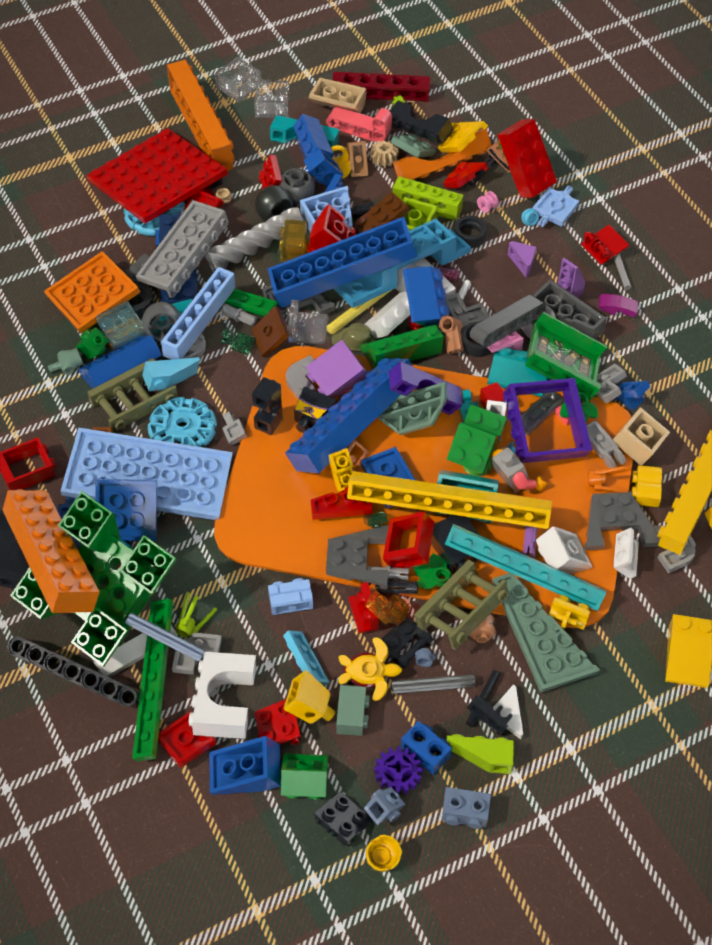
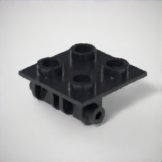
(342, 818)

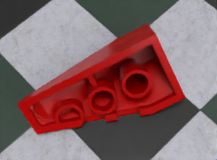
(330, 228)

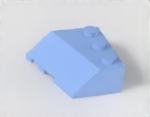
(313, 206)

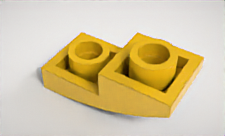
(341, 468)

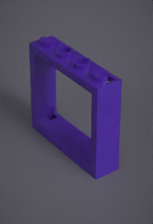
(575, 415)

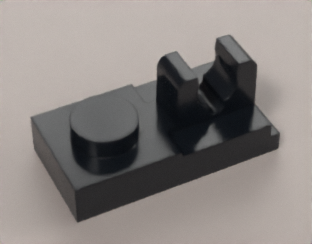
(481, 708)

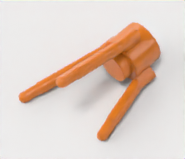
(597, 477)

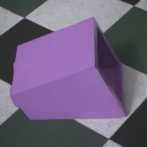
(336, 370)

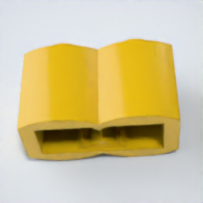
(647, 485)

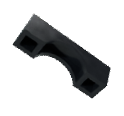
(434, 128)

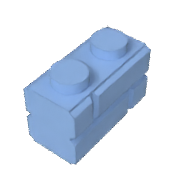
(290, 596)

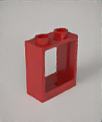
(20, 453)
(410, 556)

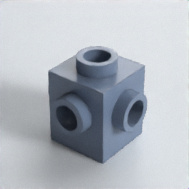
(384, 806)

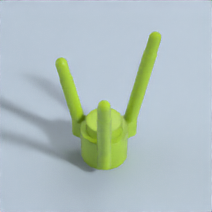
(186, 625)

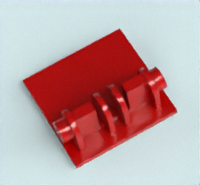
(604, 244)
(278, 724)

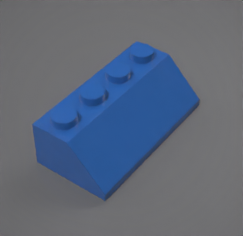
(120, 360)

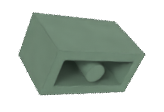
(351, 710)

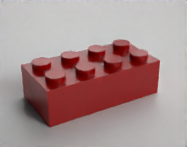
(527, 158)

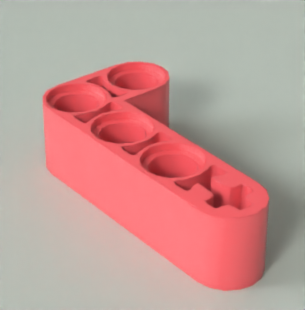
(360, 125)

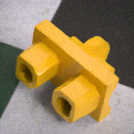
(569, 613)

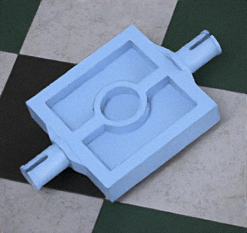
(555, 206)

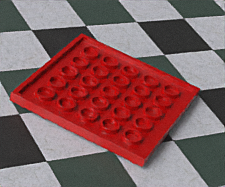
(156, 175)

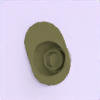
(353, 336)

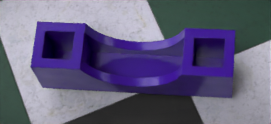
(406, 378)

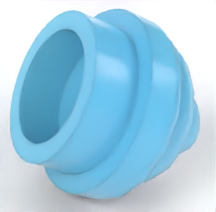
(530, 217)

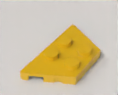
(461, 136)

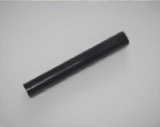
(484, 694)

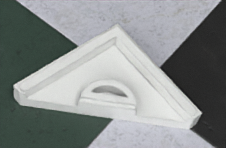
(511, 705)

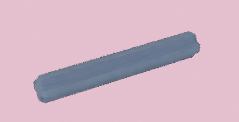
(165, 637)

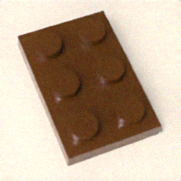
(385, 211)

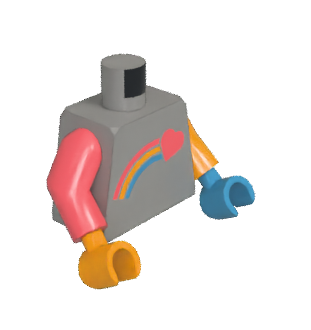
(513, 471)

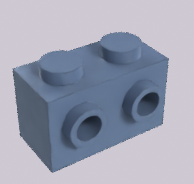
(466, 808)

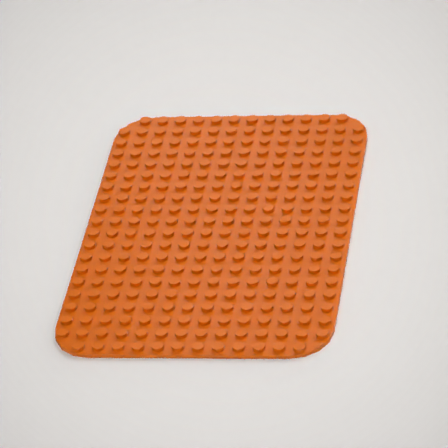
(269, 511)

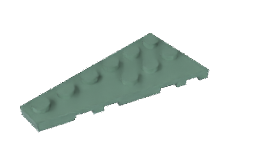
(545, 644)

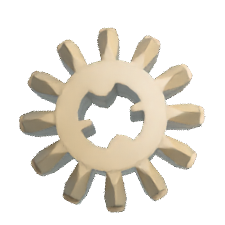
(384, 153)

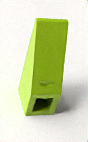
(488, 754)

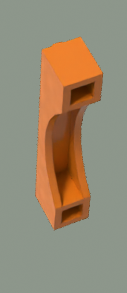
(414, 167)

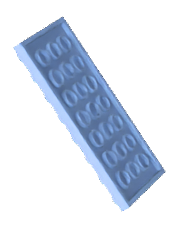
(187, 476)

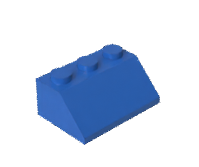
(311, 136)
(425, 295)

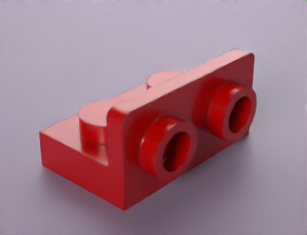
(363, 617)

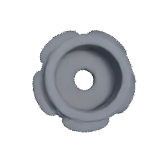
(424, 657)

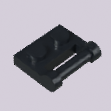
(401, 637)

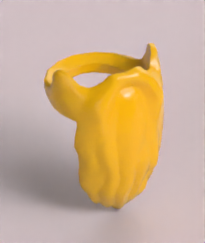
(343, 160)

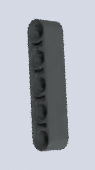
(507, 321)

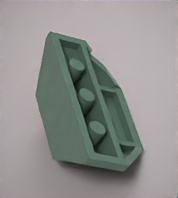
(416, 409)

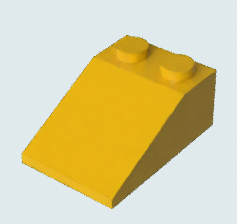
(689, 651)

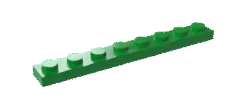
(152, 685)

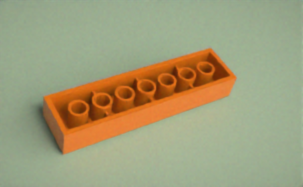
(199, 114)
(50, 552)

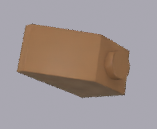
(357, 158)

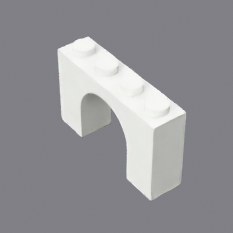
(217, 670)

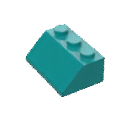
(510, 368)
(468, 481)

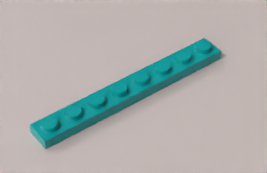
(525, 567)

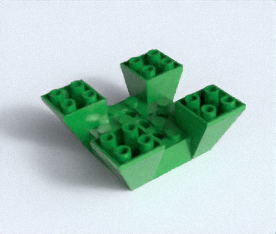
(103, 551)

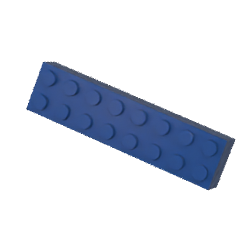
(342, 262)
(345, 419)

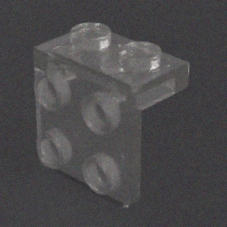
(306, 326)

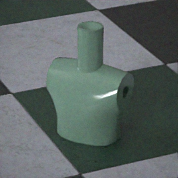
(67, 361)

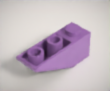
(571, 278)

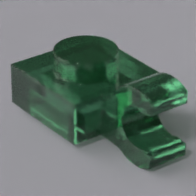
(241, 343)

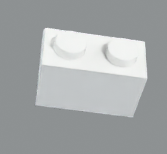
(563, 551)

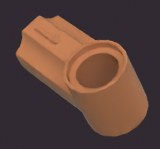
(452, 335)

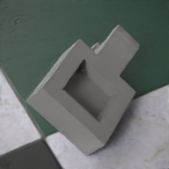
(234, 429)

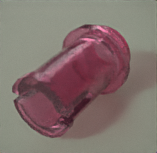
(451, 274)

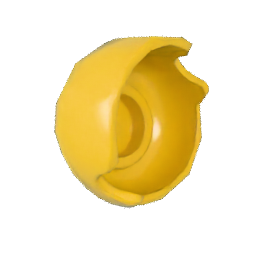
(383, 853)

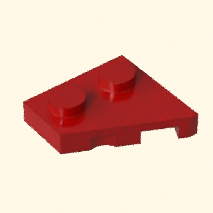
(464, 173)

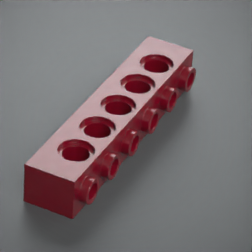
(388, 85)

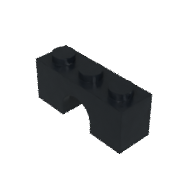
(269, 401)

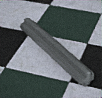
(433, 683)

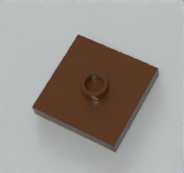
(270, 331)

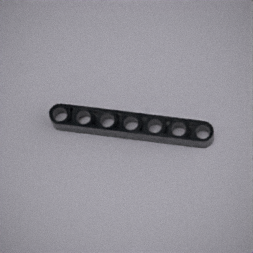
(65, 669)

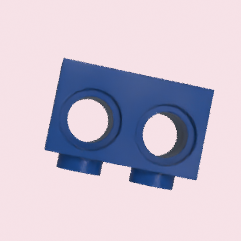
(322, 167)
(424, 748)

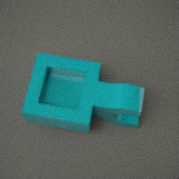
(466, 400)

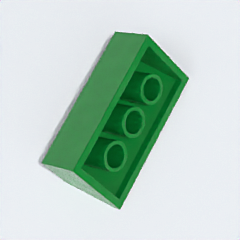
(407, 345)

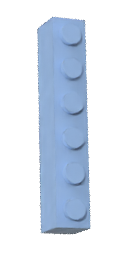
(198, 314)

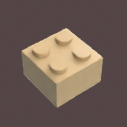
(641, 436)

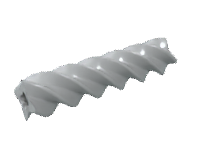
(250, 240)

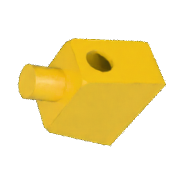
(308, 699)

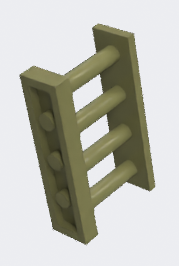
(121, 384)
(455, 588)

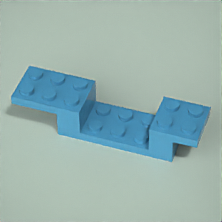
(428, 240)

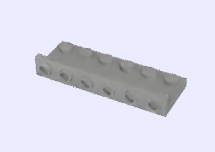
(183, 247)

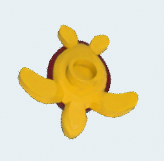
(369, 669)

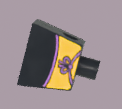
(311, 407)

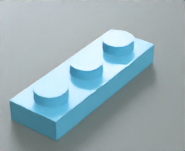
(304, 655)

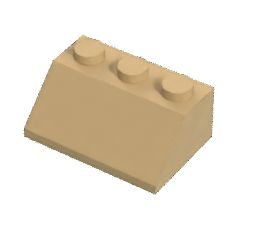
(338, 94)

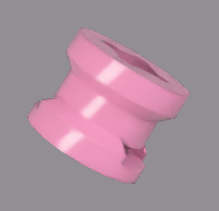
(487, 201)

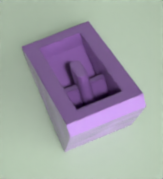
(522, 255)

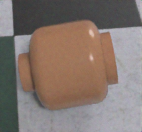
(485, 630)

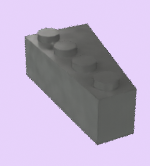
(571, 310)

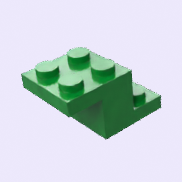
(477, 438)

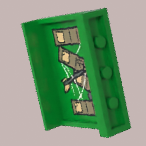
(565, 353)

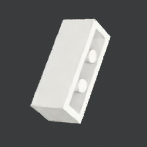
(389, 316)

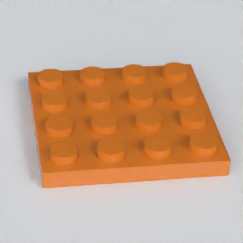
(91, 291)

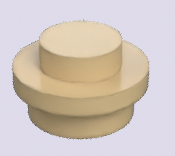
(223, 194)

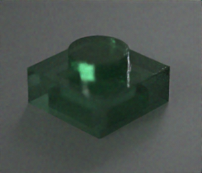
(375, 520)

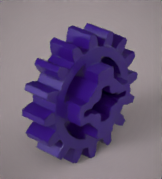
(387, 770)

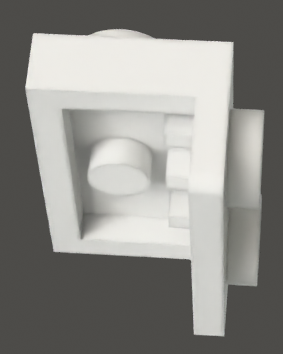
(626, 553)

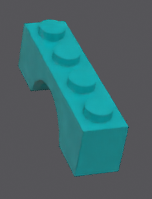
(283, 131)

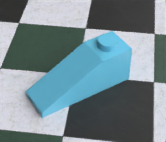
(166, 373)

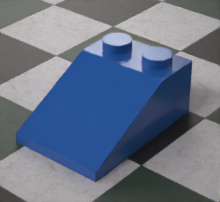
(245, 767)

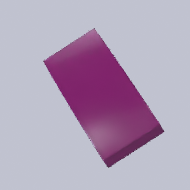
(613, 303)

